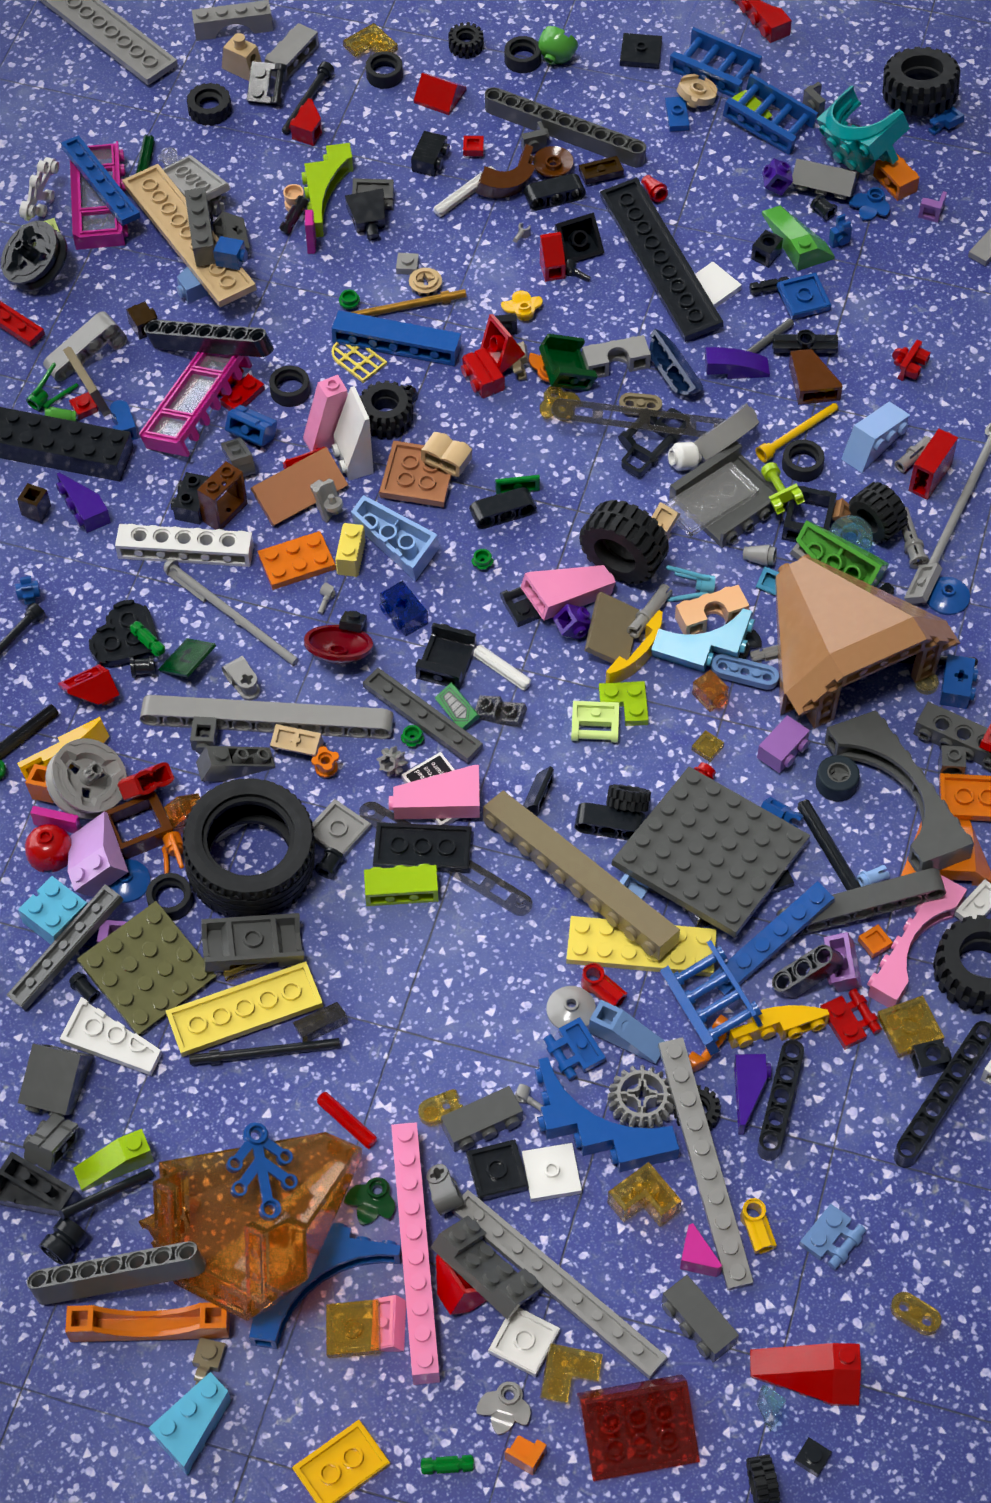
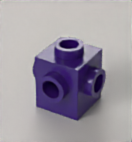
(777, 176)
(573, 621)

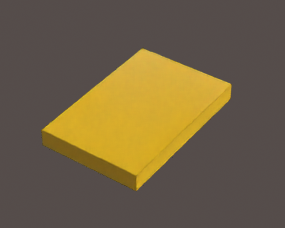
(341, 1465)

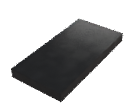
(422, 844)

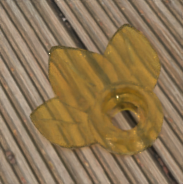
(550, 396)

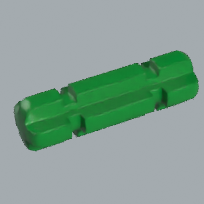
(147, 638)
(447, 1464)

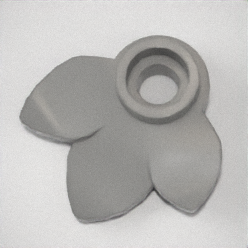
(504, 1411)

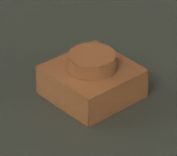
(840, 509)

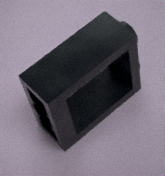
(814, 497)

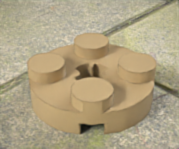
(697, 91)

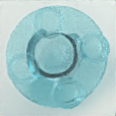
(853, 530)

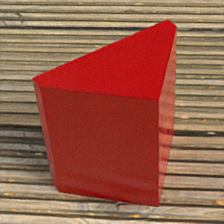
(438, 93)
(500, 344)

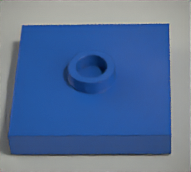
(804, 296)

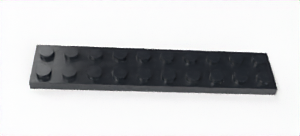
(661, 259)

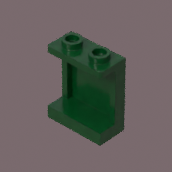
(565, 362)

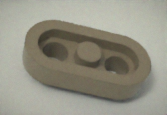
(640, 401)

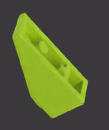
(114, 1160)

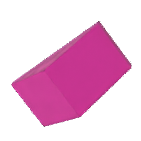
(698, 1256)

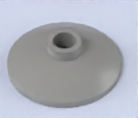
(561, 1014)

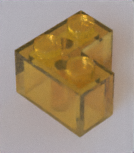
(644, 1190)

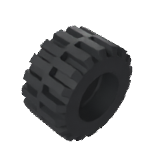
(388, 396)
(880, 509)

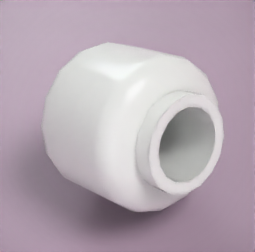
(684, 456)

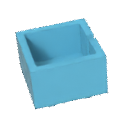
(51, 909)

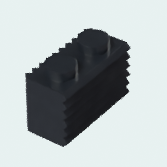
(429, 153)

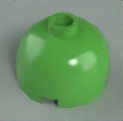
(556, 46)

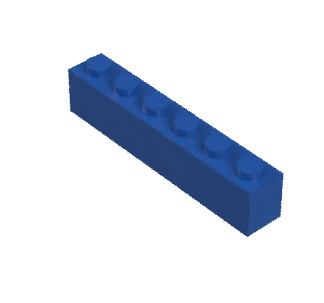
(396, 338)

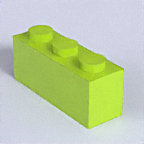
(401, 885)

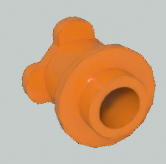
(325, 762)

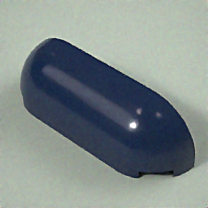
(673, 365)

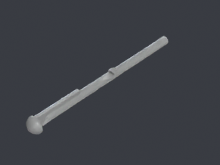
(171, 568)

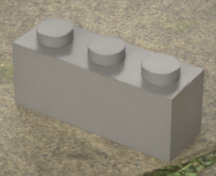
(294, 49)

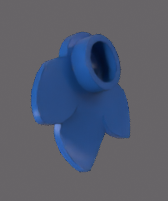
(870, 203)

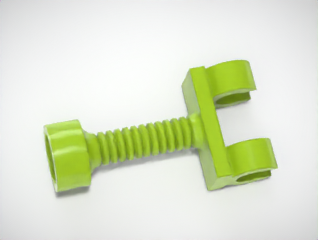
(771, 474)

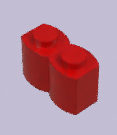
(145, 781)

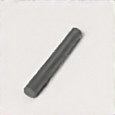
(769, 337)

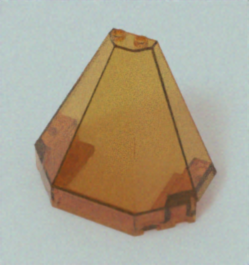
(246, 1257)

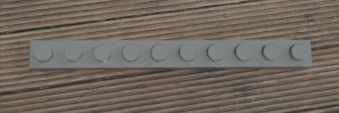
(705, 1164)
(563, 1287)

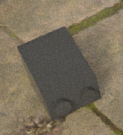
(54, 1079)

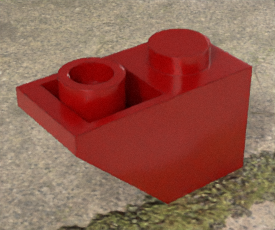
(307, 124)
(552, 256)

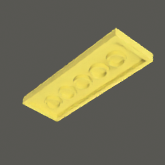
(601, 943)
(244, 1009)

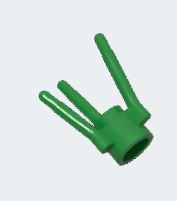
(38, 397)

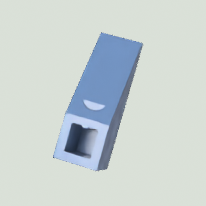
(624, 1031)

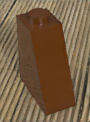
(812, 378)

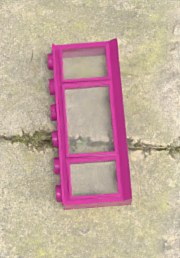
(91, 219)
(189, 400)

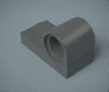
(239, 456)

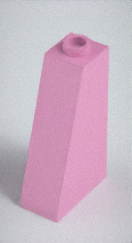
(325, 413)
(575, 586)
(439, 796)

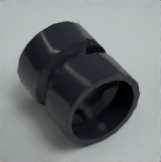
(61, 1243)

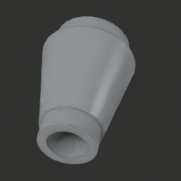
(760, 554)

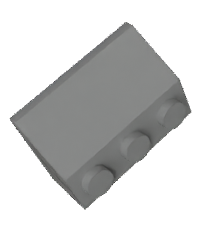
(824, 178)

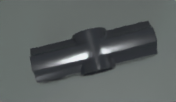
(805, 340)

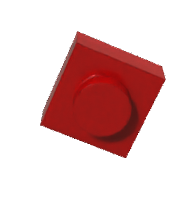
(473, 145)
(83, 405)

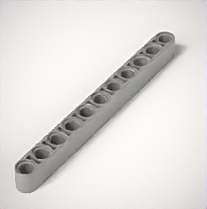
(263, 716)

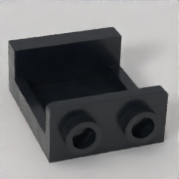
(446, 655)

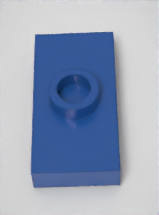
(676, 114)

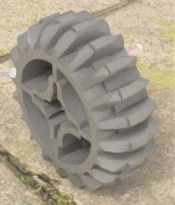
(620, 1097)

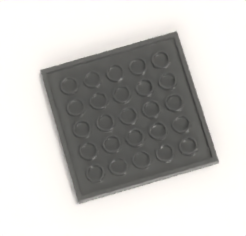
(711, 851)

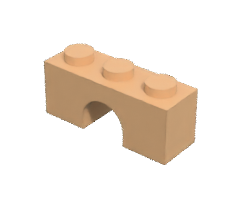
(726, 603)

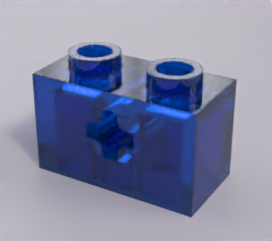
(403, 608)

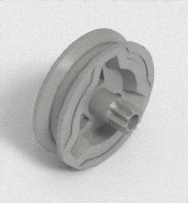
(93, 760)

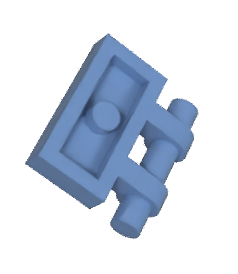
(826, 1231)

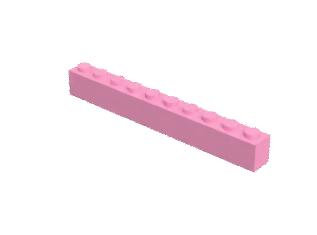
(415, 1254)

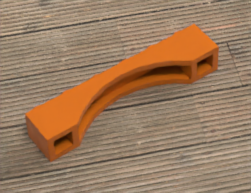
(98, 1323)

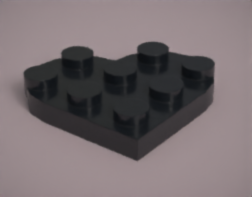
(114, 641)

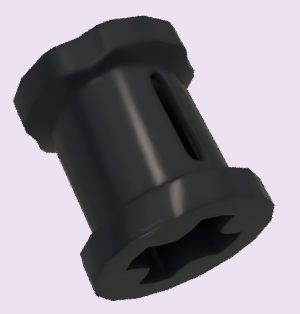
(823, 207)
(142, 666)
(329, 862)

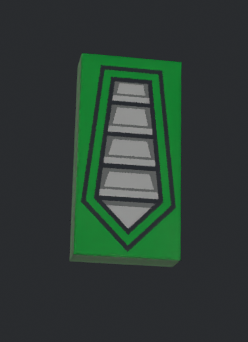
(457, 706)

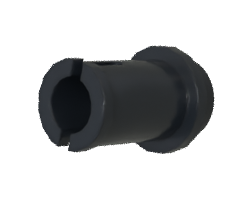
(83, 986)

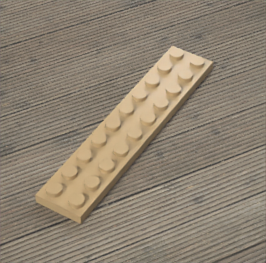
(168, 212)

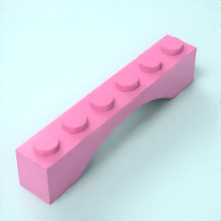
(892, 980)

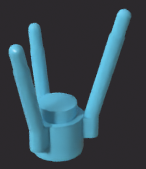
(704, 583)

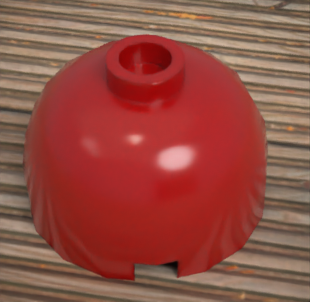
(48, 848)

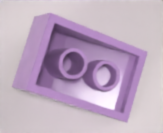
(95, 857)

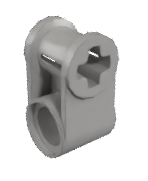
(242, 678)

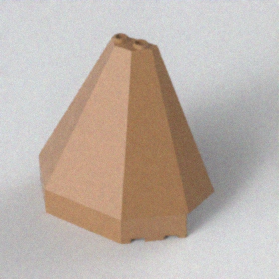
(842, 631)

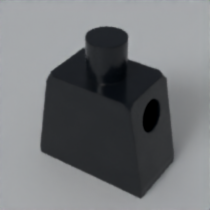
(367, 211)

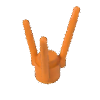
(174, 846)

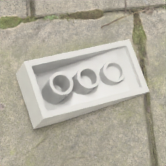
(353, 438)

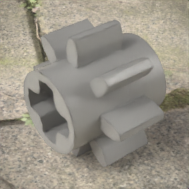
(217, 205)
(392, 761)

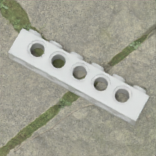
(184, 545)

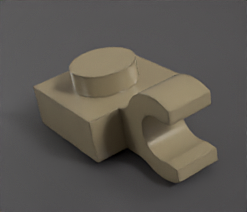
(518, 366)
(207, 1357)

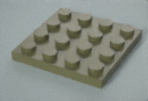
(146, 968)

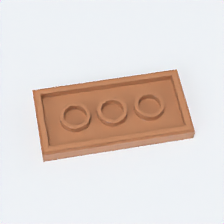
(290, 489)

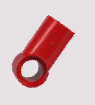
(604, 987)

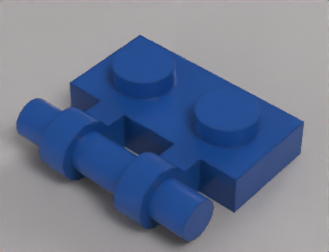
(581, 1045)

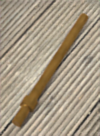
(444, 297)

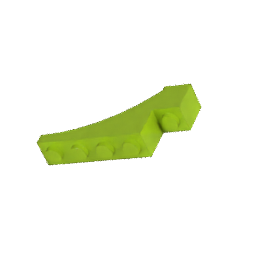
(323, 178)

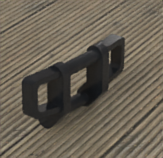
(640, 452)

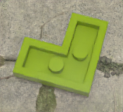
(630, 697)

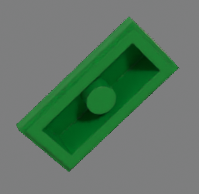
(507, 484)

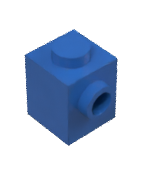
(230, 253)

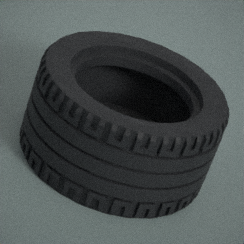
(249, 803)

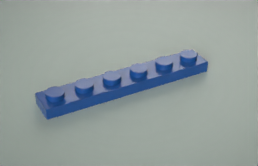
(100, 180)
(775, 935)

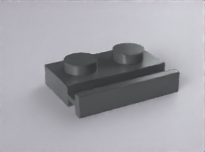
(364, 185)

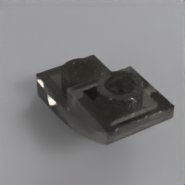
(499, 712)

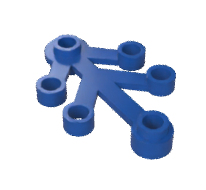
(261, 1167)

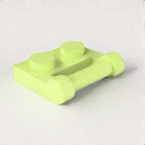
(595, 714)

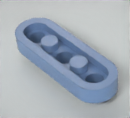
(736, 666)

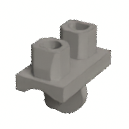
(326, 498)

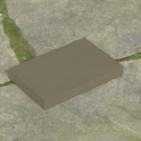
(86, 380)
(608, 628)

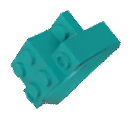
(860, 145)

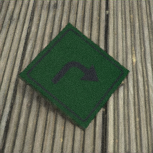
(187, 657)

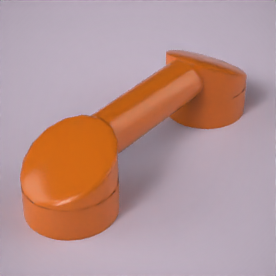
(697, 1061)

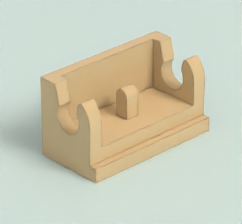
(296, 740)

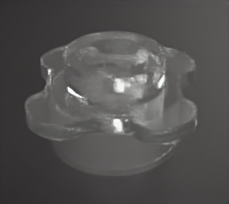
(169, 156)

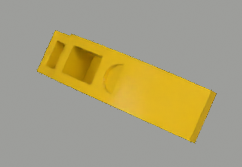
(92, 730)
(787, 1021)

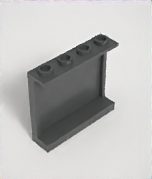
(744, 517)

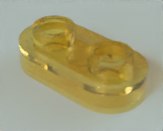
(916, 1313)

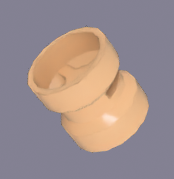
(290, 194)

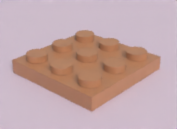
(412, 479)

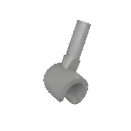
(524, 233)
(329, 593)
(522, 1096)

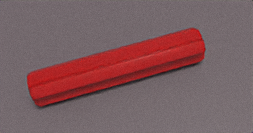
(347, 1120)

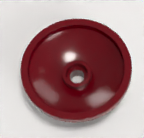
(337, 645)

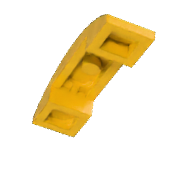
(622, 668)

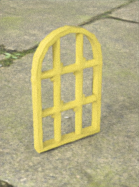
(358, 365)

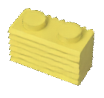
(350, 550)

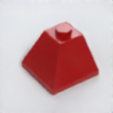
(92, 685)
(454, 1291)

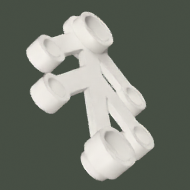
(36, 185)

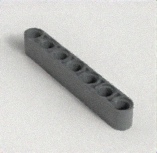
(878, 899)
(116, 1273)

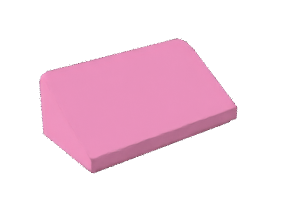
(392, 1323)

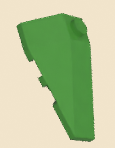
(799, 242)
(841, 554)

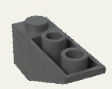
(232, 762)

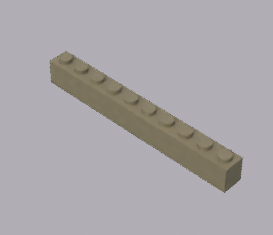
(581, 875)

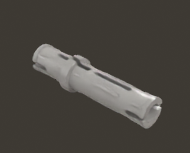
(644, 616)

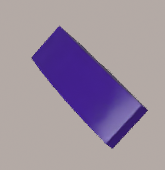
(735, 363)

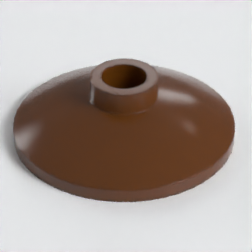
(553, 161)

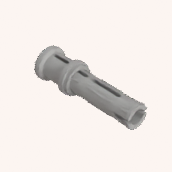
(913, 545)

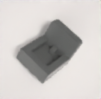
(813, 99)
(537, 138)

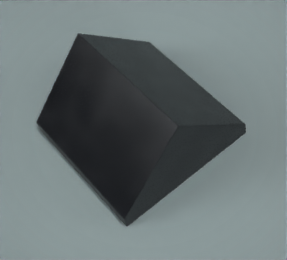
(580, 237)

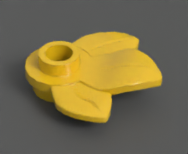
(522, 305)

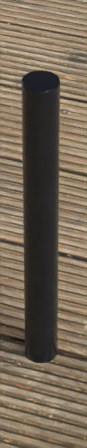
(106, 1193)

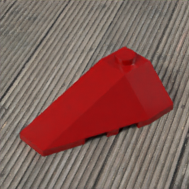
(816, 1370)

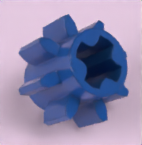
(27, 590)

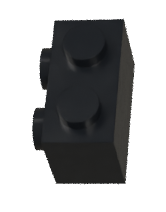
(186, 503)

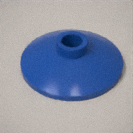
(946, 602)
(135, 885)

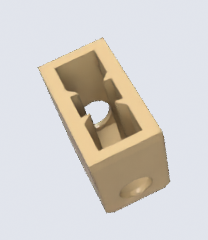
(239, 55)

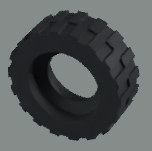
(212, 115)

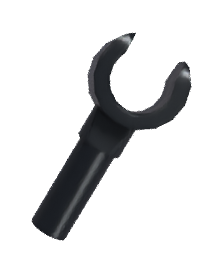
(571, 270)

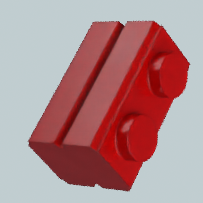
(483, 373)

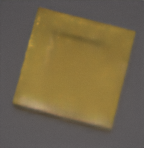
(707, 746)

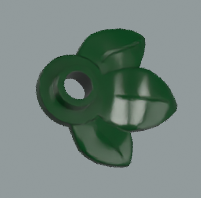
(369, 1204)

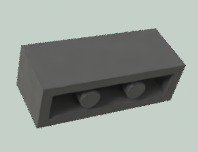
(482, 1119)
(699, 1319)

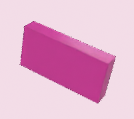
(310, 231)
(47, 816)

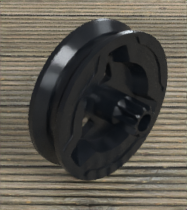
(40, 268)

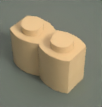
(446, 454)

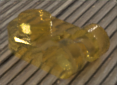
(432, 1109)

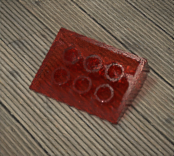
(638, 1427)

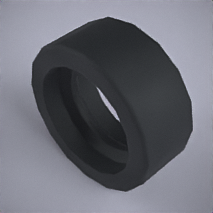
(380, 59)
(522, 65)
(286, 373)
(803, 474)
(171, 880)

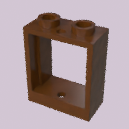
(234, 499)
(148, 840)

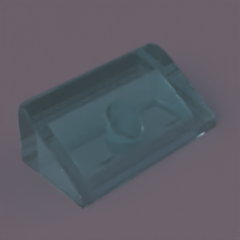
(770, 1406)

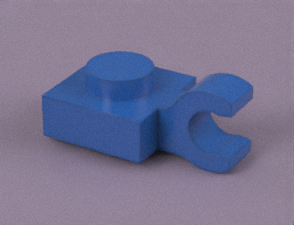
(948, 118)
(841, 233)
(781, 810)

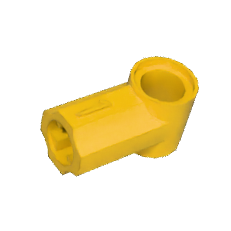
(758, 1227)

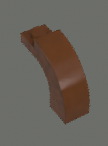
(507, 183)

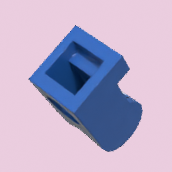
(123, 418)

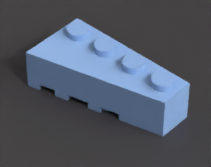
(397, 536)

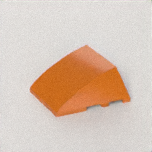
(972, 869)

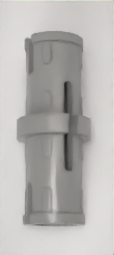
(905, 461)

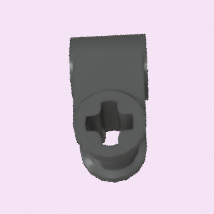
(443, 1189)

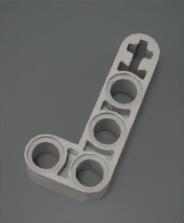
(85, 343)

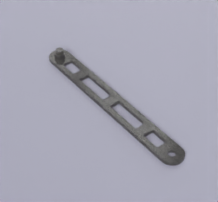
(644, 417)
(516, 903)

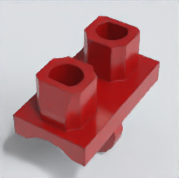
(907, 360)

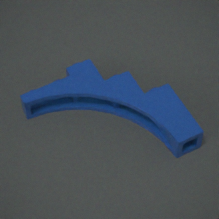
(627, 1145)
(337, 1255)

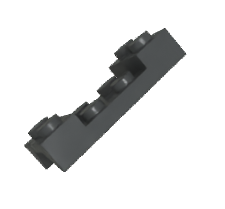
(251, 941)
(484, 1269)

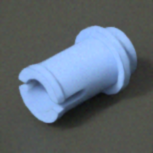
(873, 876)

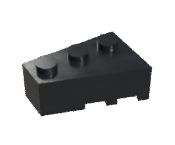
(32, 1188)

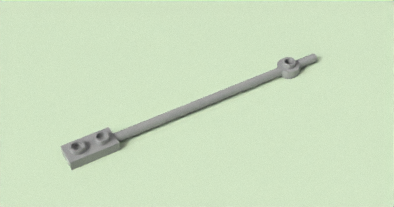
(928, 573)

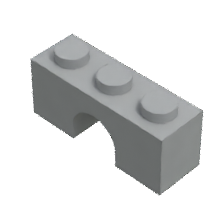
(631, 351)

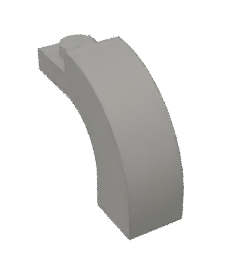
(727, 431)

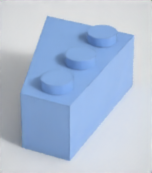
(874, 435)

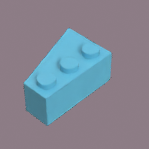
(190, 1421)

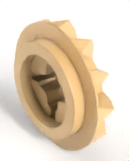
(432, 276)

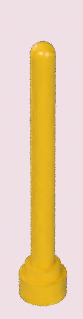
(766, 451)

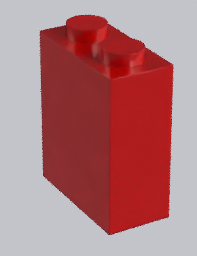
(933, 464)

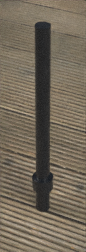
(216, 1056)

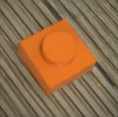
(875, 941)

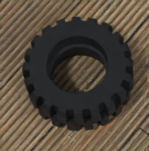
(921, 81)
(624, 541)
(954, 978)

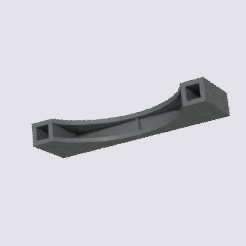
(871, 741)

